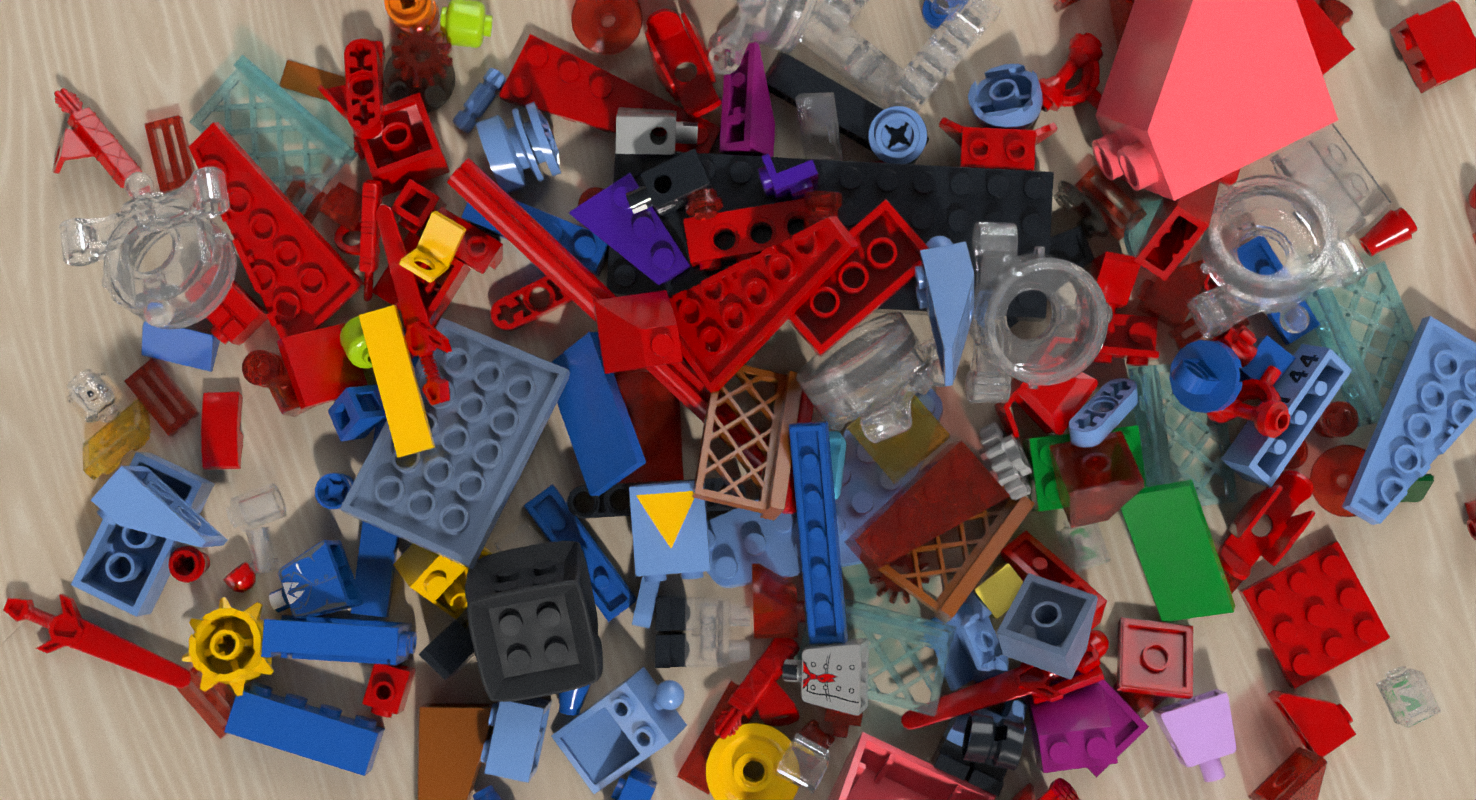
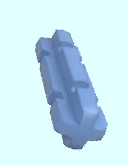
(479, 100)

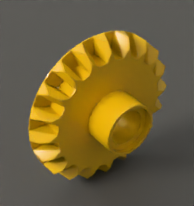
(729, 756)

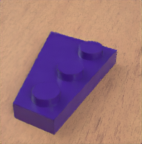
(636, 237)

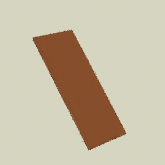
(307, 79)

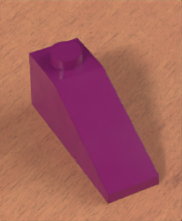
(747, 108)

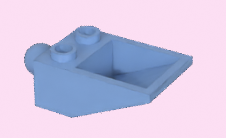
(947, 293)
(622, 729)

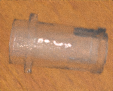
(261, 550)

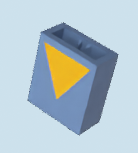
(669, 531)

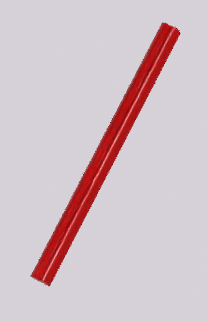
(582, 287)

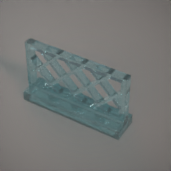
(294, 113)
(1335, 334)
(1156, 446)
(905, 629)

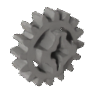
(1005, 460)

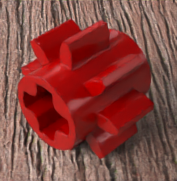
(1241, 341)

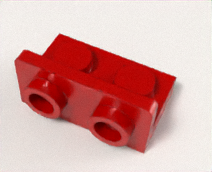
(476, 247)
(1130, 339)

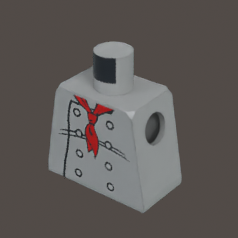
(636, 136)
(833, 675)

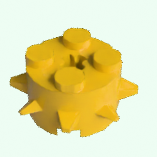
(216, 634)

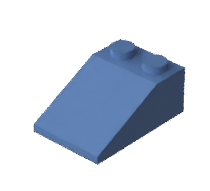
(146, 504)

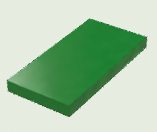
(1177, 552)

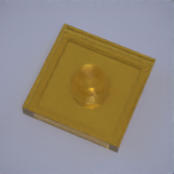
(906, 450)

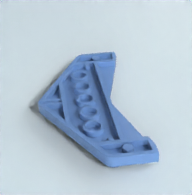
(744, 538)

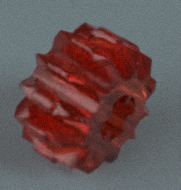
(422, 41)
(889, 584)

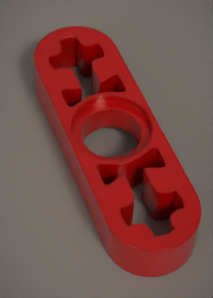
(353, 78)
(519, 317)

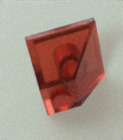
(1095, 479)
(1294, 779)

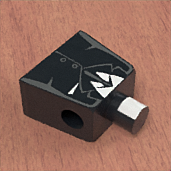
(685, 175)

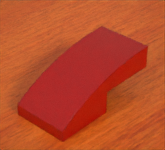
(221, 430)

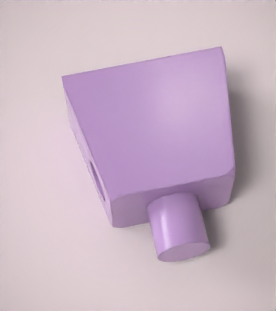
(1200, 731)

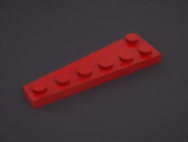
(586, 93)

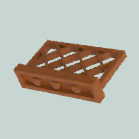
(777, 452)
(973, 564)

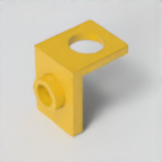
(435, 247)

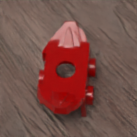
(995, 146)

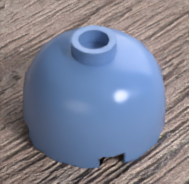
(1006, 98)

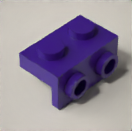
(789, 183)

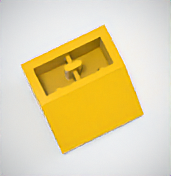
(436, 578)

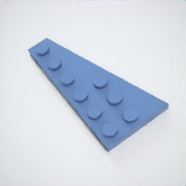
(1420, 420)

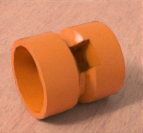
(412, 12)

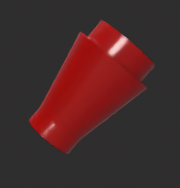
(1390, 231)
(181, 564)

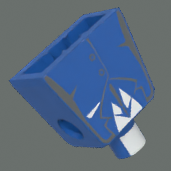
(317, 582)

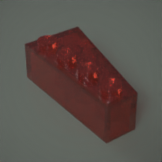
(932, 502)

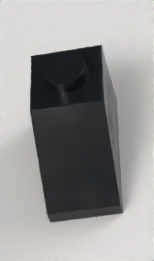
(450, 649)

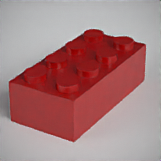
(863, 281)

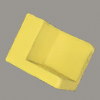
(999, 589)

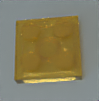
(107, 446)

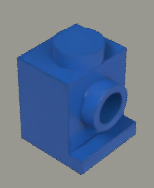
(357, 412)
(636, 787)

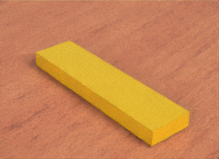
(396, 381)

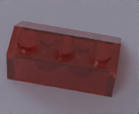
(657, 426)

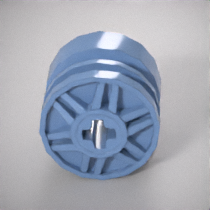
(519, 147)

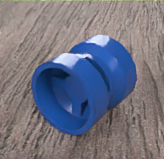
(330, 493)

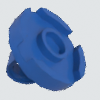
(1206, 376)

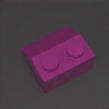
(1073, 731)

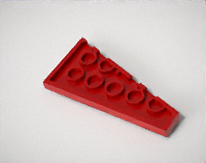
(280, 249)
(745, 304)

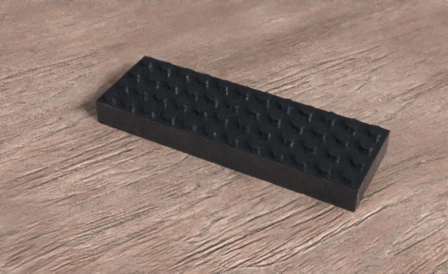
(928, 197)

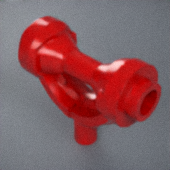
(1084, 54)
(1270, 416)

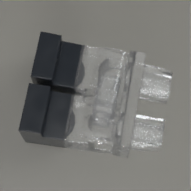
(711, 632)

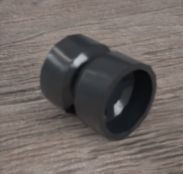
(993, 741)

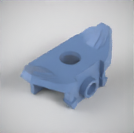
(975, 647)

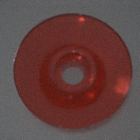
(589, 29)
(1324, 475)

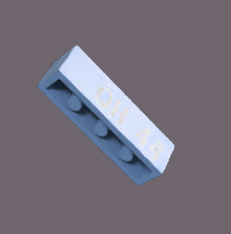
(1306, 391)

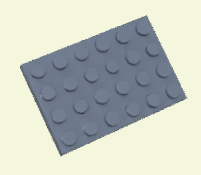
(482, 441)

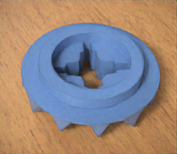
(880, 137)

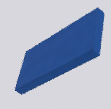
(597, 418)

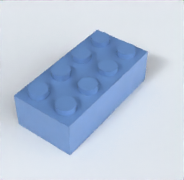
(132, 565)

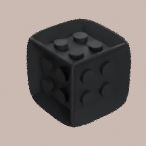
(534, 621)

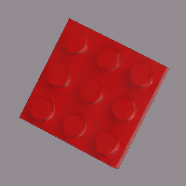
(1314, 614)

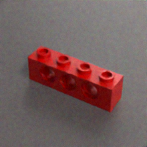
(741, 223)

